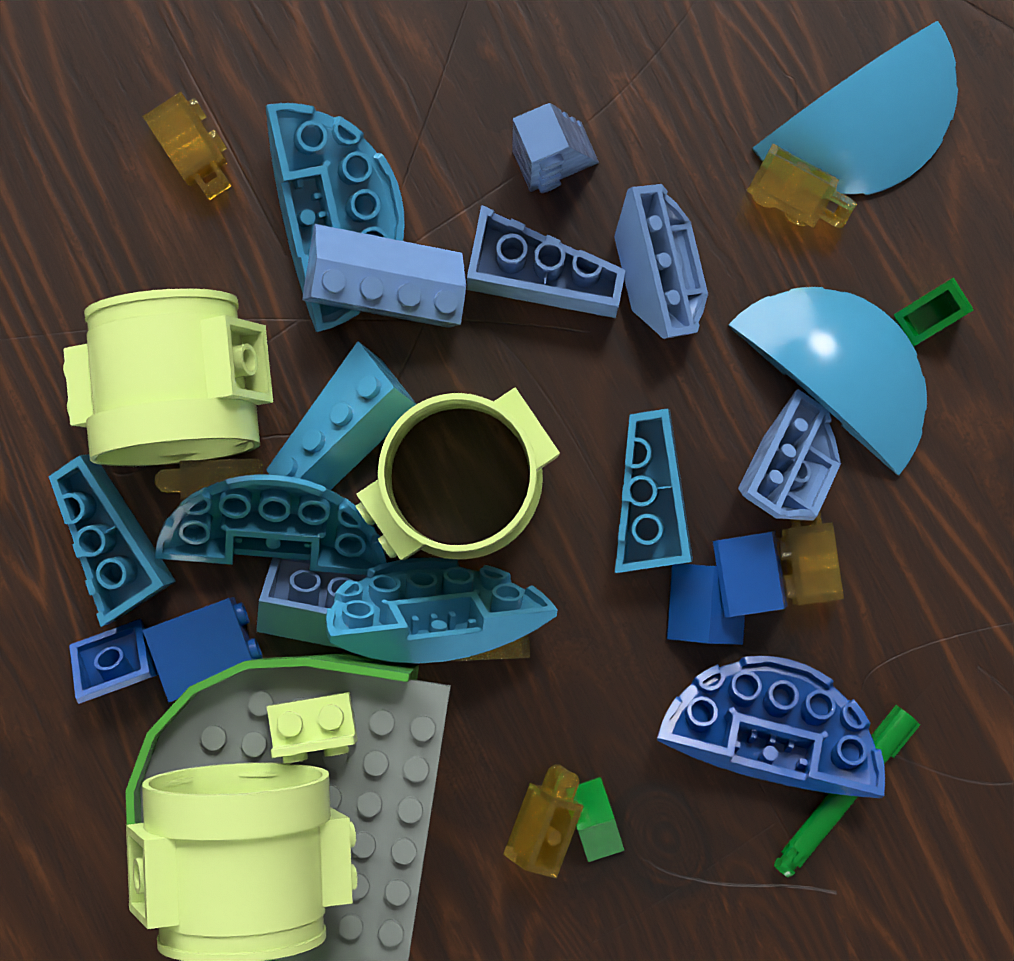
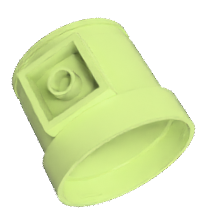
(168, 378)
(379, 503)
(239, 861)

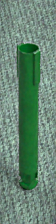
(888, 737)

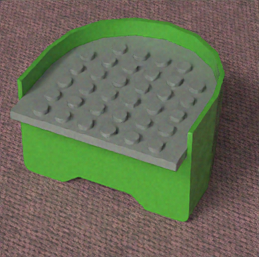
(379, 784)

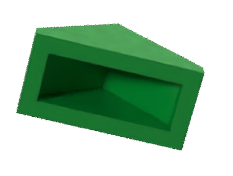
(933, 312)
(597, 823)

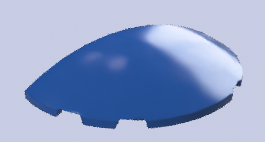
(777, 726)

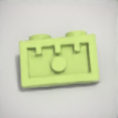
(312, 726)

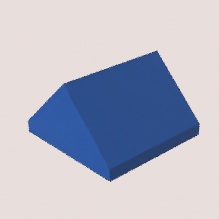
(750, 574)
(698, 609)
(111, 661)

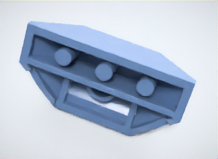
(660, 262)
(794, 462)

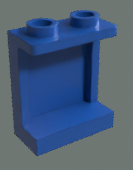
(200, 645)

